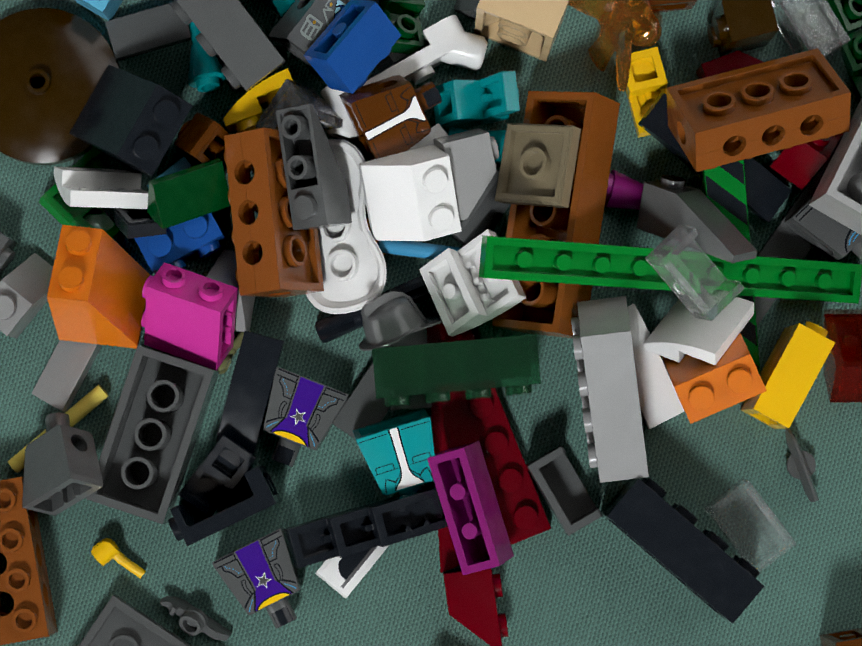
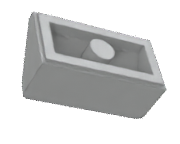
(65, 373)

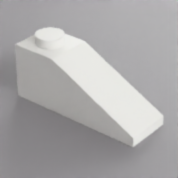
(656, 392)

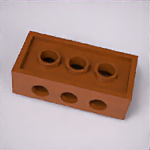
(758, 109)
(289, 256)
(26, 570)

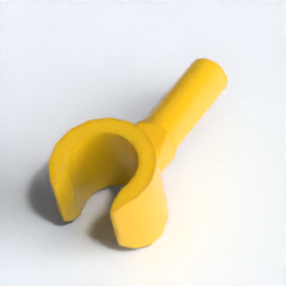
(107, 550)

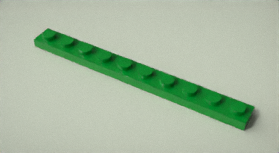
(628, 268)

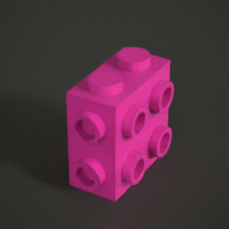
(189, 315)

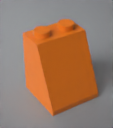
(96, 289)
(712, 388)

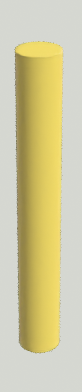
(75, 414)

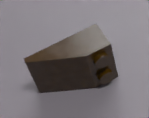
(741, 25)

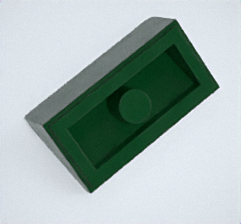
(188, 194)

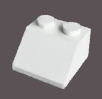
(410, 195)

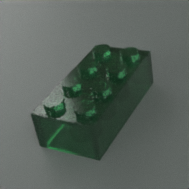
(456, 367)

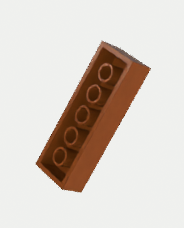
(548, 304)

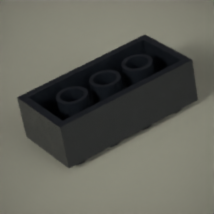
(682, 549)

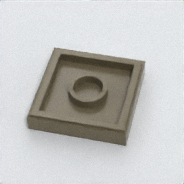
(538, 164)

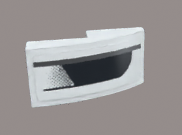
(346, 572)

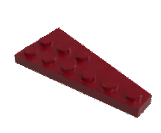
(485, 421)

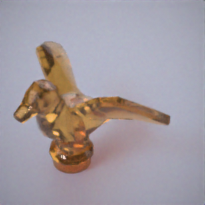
(621, 26)

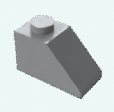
(472, 165)
(23, 294)

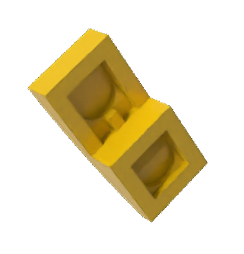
(644, 84)

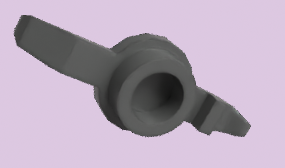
(801, 465)
(194, 620)

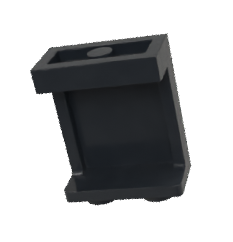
(265, 495)

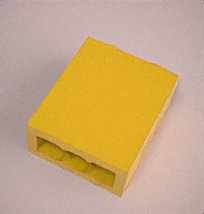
(789, 374)

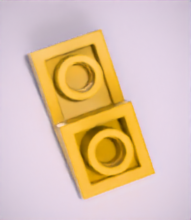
(248, 108)

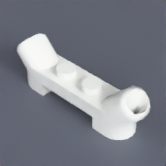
(445, 43)

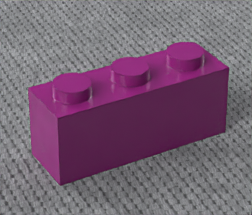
(470, 508)

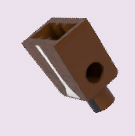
(390, 114)

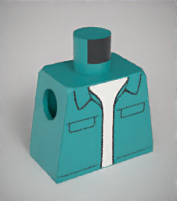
(398, 451)

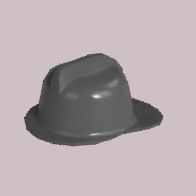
(392, 319)

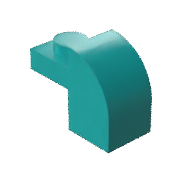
(477, 100)

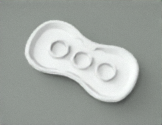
(350, 257)

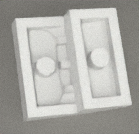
(100, 187)
(462, 295)
(703, 339)

